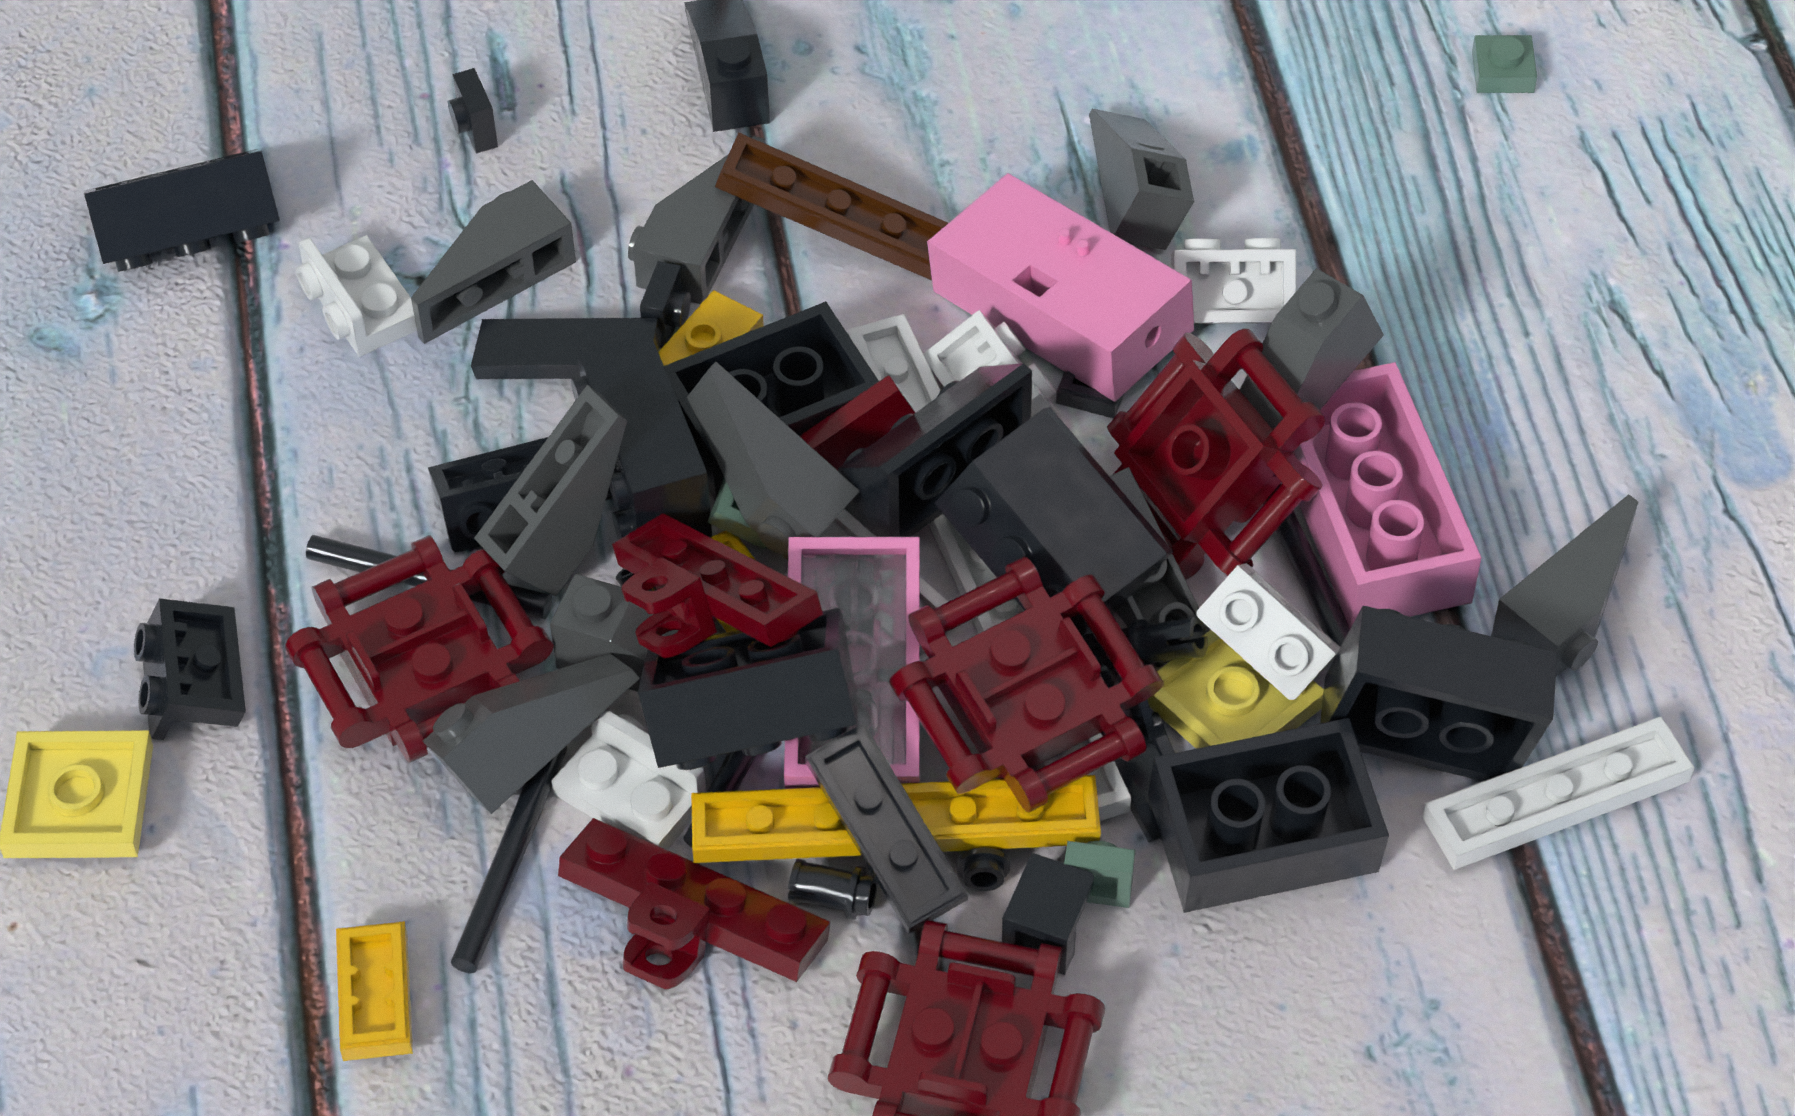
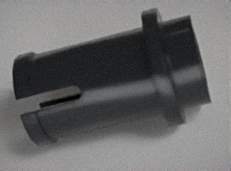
(983, 868)
(833, 888)

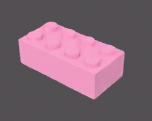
(1385, 503)

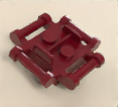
(1211, 453)
(415, 648)
(1026, 686)
(966, 1033)

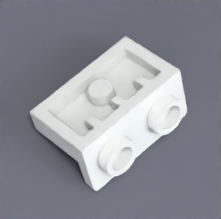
(1238, 283)
(357, 293)
(982, 344)
(1268, 631)
(621, 785)

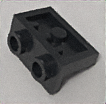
(475, 486)
(189, 666)

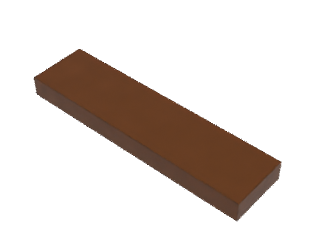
(829, 204)

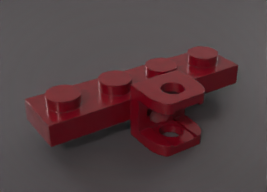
(704, 580)
(684, 905)

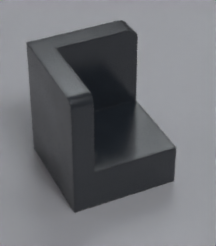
(1047, 906)

